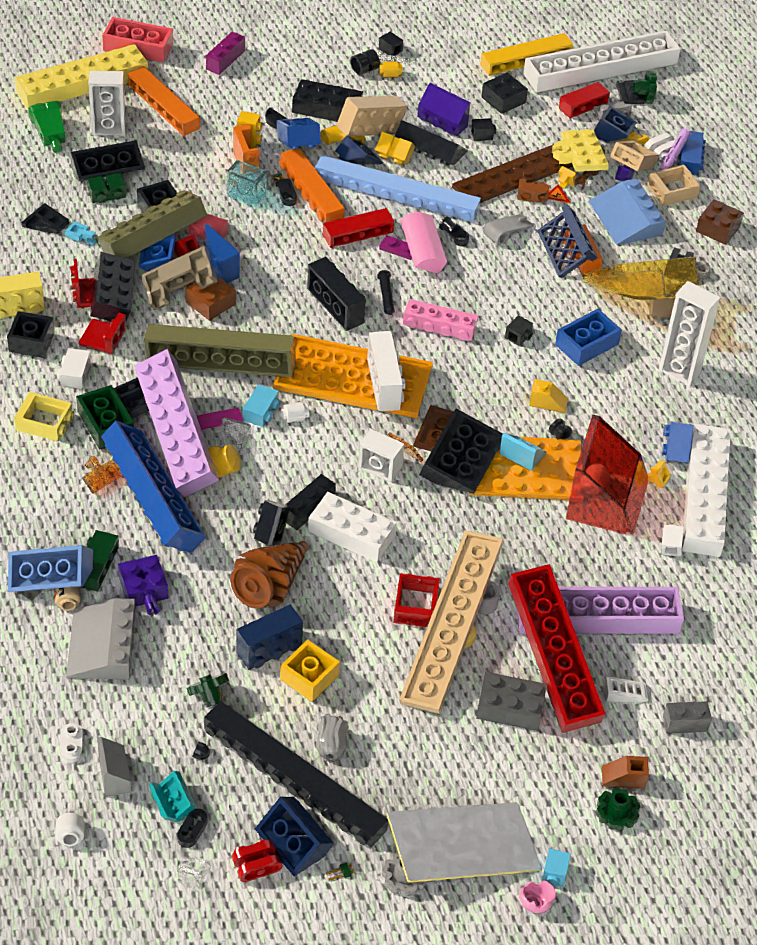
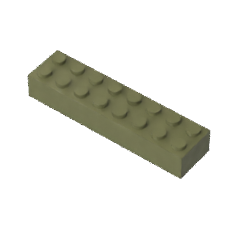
(224, 349)

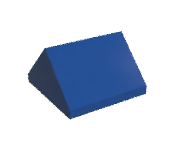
(157, 254)

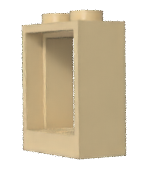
(639, 156)
(658, 179)

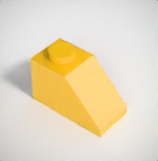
(547, 396)

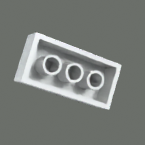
(107, 102)
(385, 371)
(352, 526)

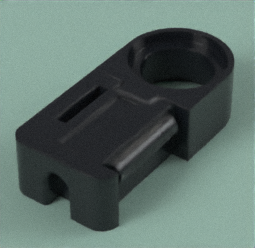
(286, 191)

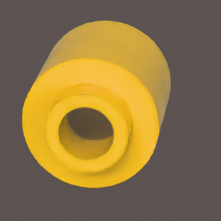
(390, 69)

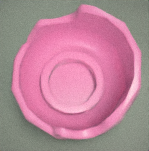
(542, 893)

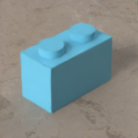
(261, 405)

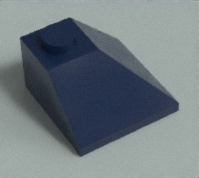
(614, 125)
(356, 152)

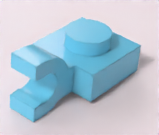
(79, 231)

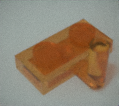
(102, 475)

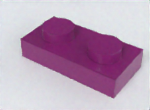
(395, 247)

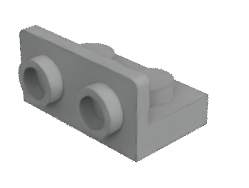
(620, 106)

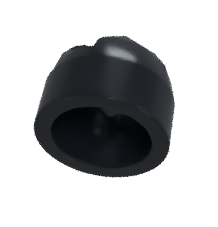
(201, 751)

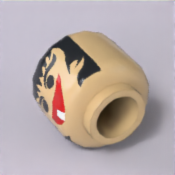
(67, 598)

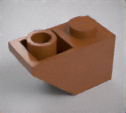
(626, 772)

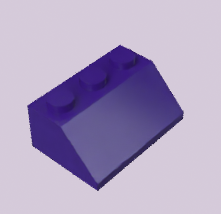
(444, 110)

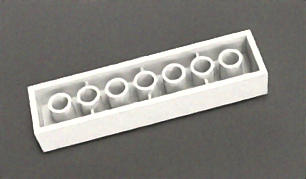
(706, 491)

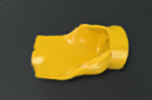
(225, 459)

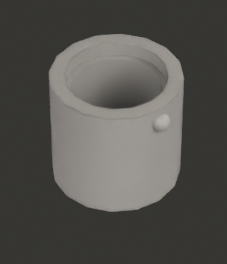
(490, 599)

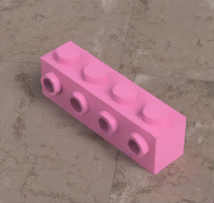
(440, 320)

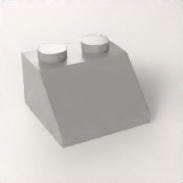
(114, 767)

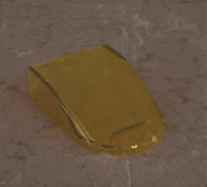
(645, 279)

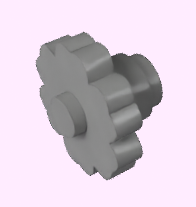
(396, 879)

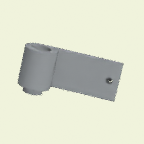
(500, 229)

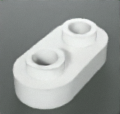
(71, 741)

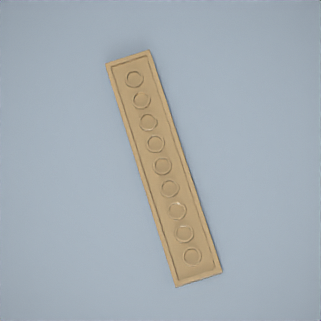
(451, 622)

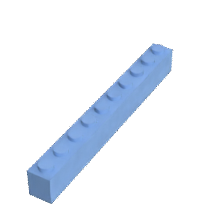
(398, 188)

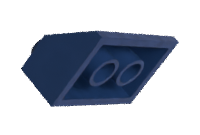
(295, 835)

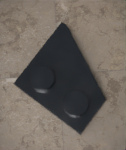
(46, 220)

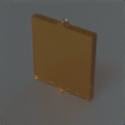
(409, 449)

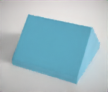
(521, 451)

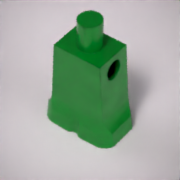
(48, 123)

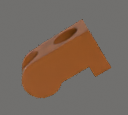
(533, 191)

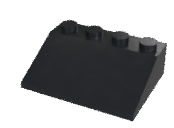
(462, 453)

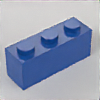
(692, 153)

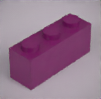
(225, 53)

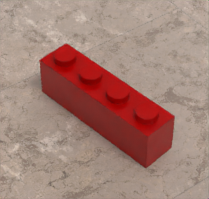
(358, 227)

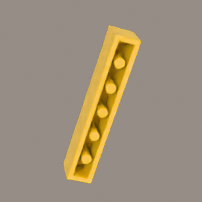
(514, 56)

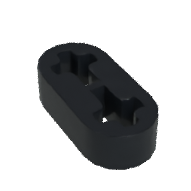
(188, 825)

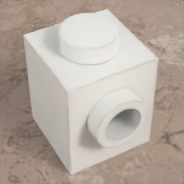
(672, 540)

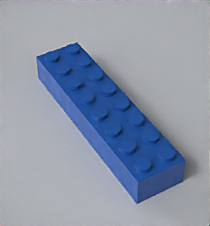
(153, 487)

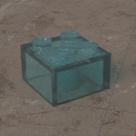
(246, 183)

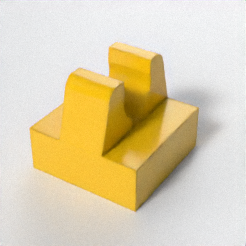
(566, 177)
(659, 474)

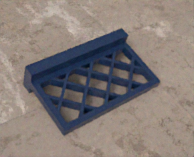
(577, 231)

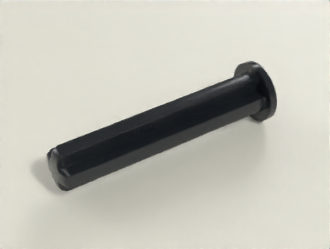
(386, 291)

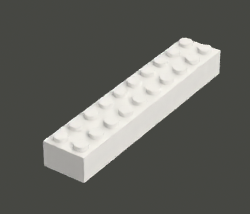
(601, 61)

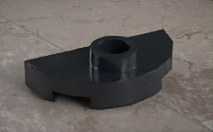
(271, 117)

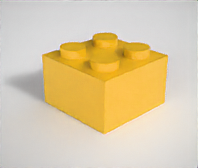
(309, 670)

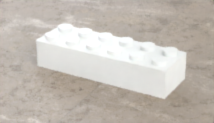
(689, 333)

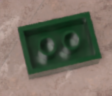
(100, 410)

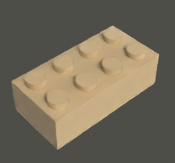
(371, 115)

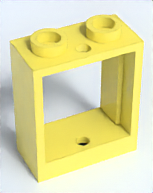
(36, 401)

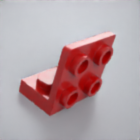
(83, 288)
(104, 335)

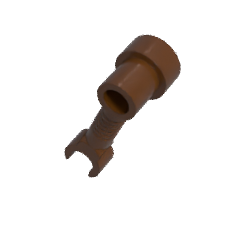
(582, 179)

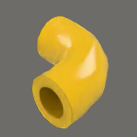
(334, 134)

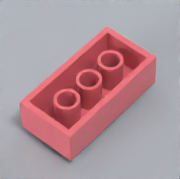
(151, 40)

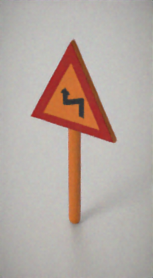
(557, 194)

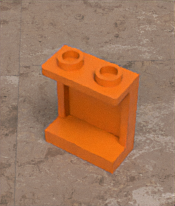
(242, 146)

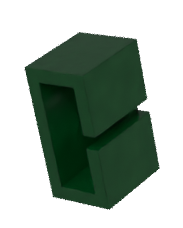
(100, 192)

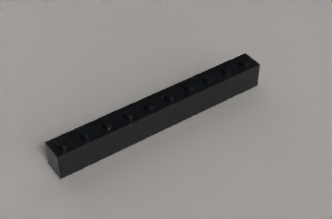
(296, 774)

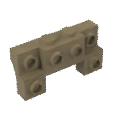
(178, 273)

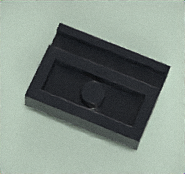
(627, 95)

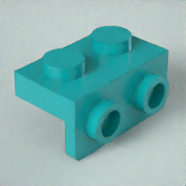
(172, 797)

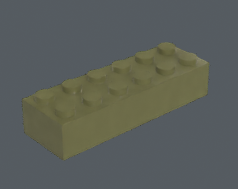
(153, 225)

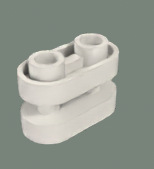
(661, 145)

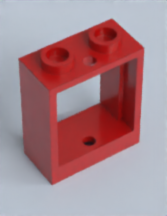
(414, 615)

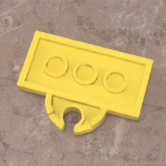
(581, 150)

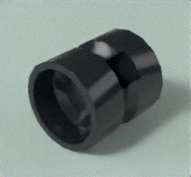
(365, 62)

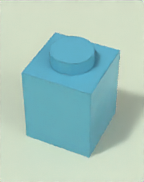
(556, 867)

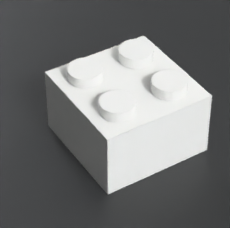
(380, 455)

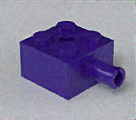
(144, 582)

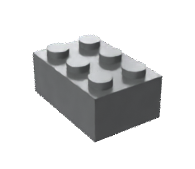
(511, 701)

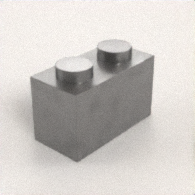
(687, 717)

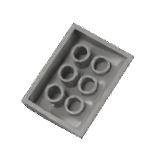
(102, 640)

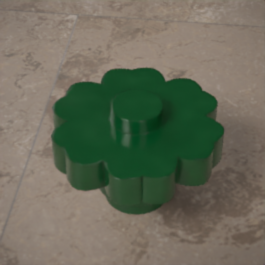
(646, 87)
(209, 688)
(617, 809)

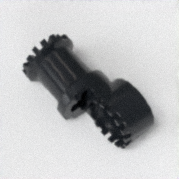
(454, 231)

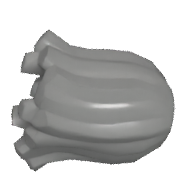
(332, 736)

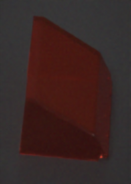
(607, 481)

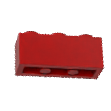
(583, 100)

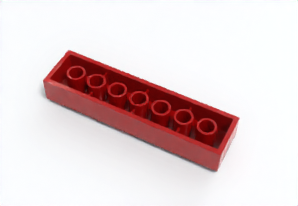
(556, 648)

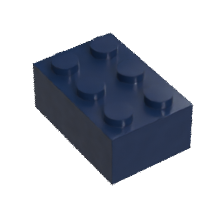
(269, 637)

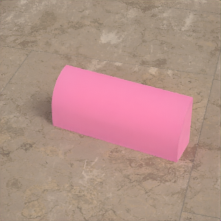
(424, 242)

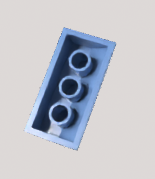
(49, 568)

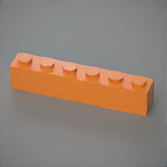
(164, 101)
(311, 185)

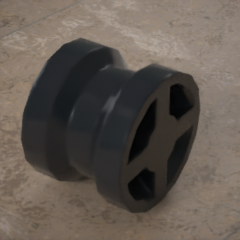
(559, 429)

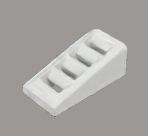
(619, 696)

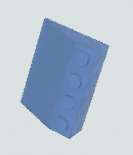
(628, 213)

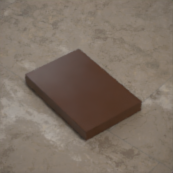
(432, 427)

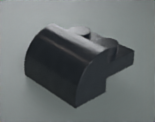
(132, 397)

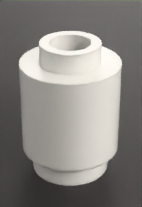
(294, 412)

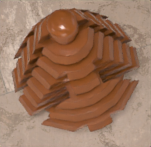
(267, 574)

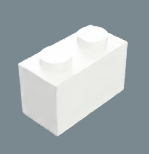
(74, 368)

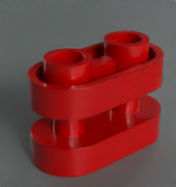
(256, 860)

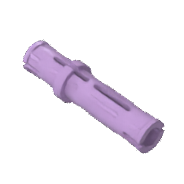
(671, 157)

